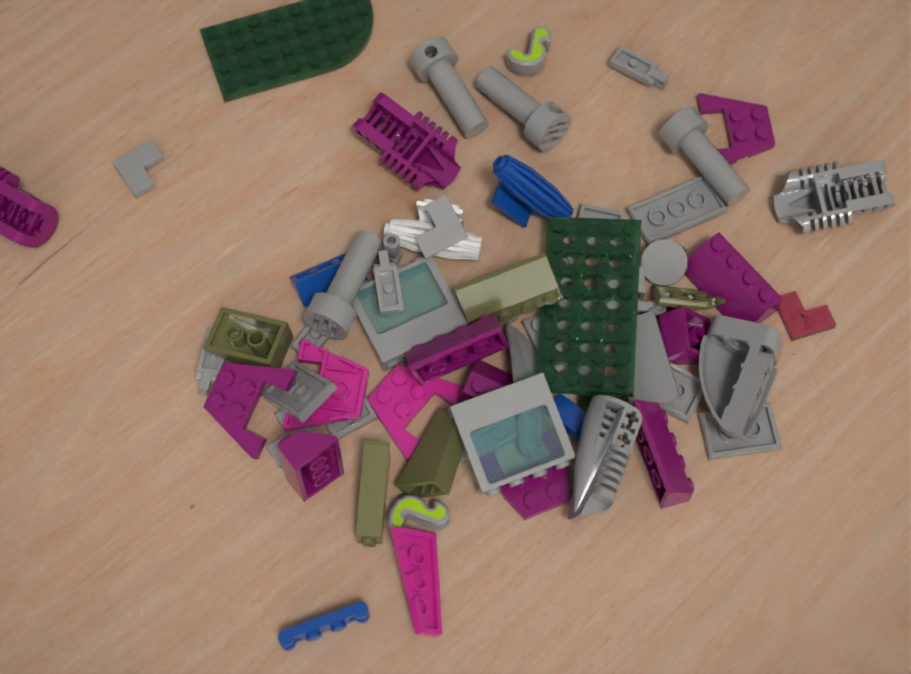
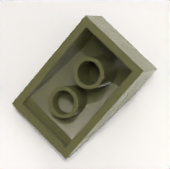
(249, 339)

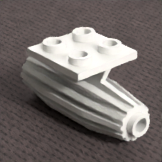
(409, 229)

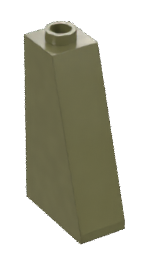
(434, 460)
(373, 492)

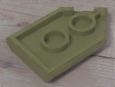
(685, 297)

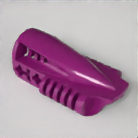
(409, 144)
(23, 215)

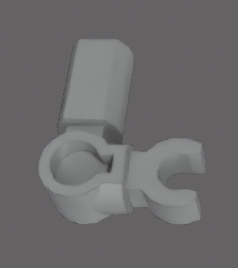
(392, 243)

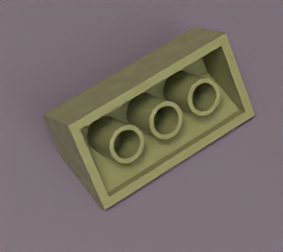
(510, 290)

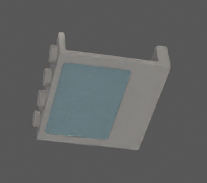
(428, 312)
(512, 434)

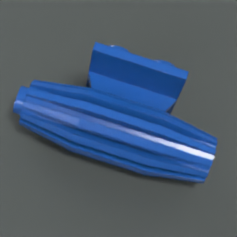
(525, 190)

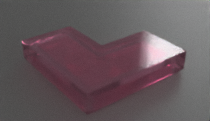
(801, 322)

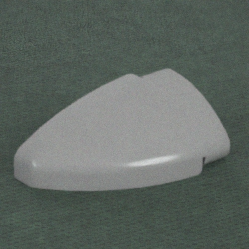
(738, 371)

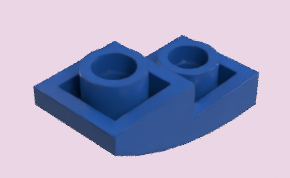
(571, 416)

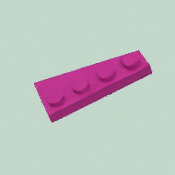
(420, 575)

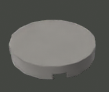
(664, 262)

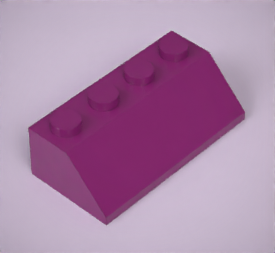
(725, 273)
(456, 349)
(661, 457)
(310, 461)

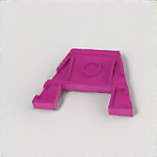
(402, 398)
(346, 401)

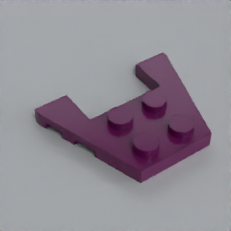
(745, 123)
(236, 397)
(538, 494)

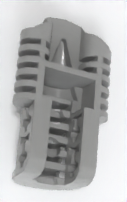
(832, 195)
(599, 457)

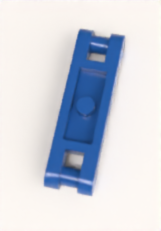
(332, 621)

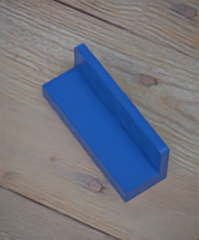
(316, 279)

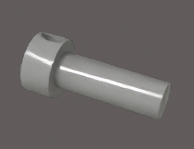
(436, 63)
(543, 123)
(686, 134)
(332, 311)

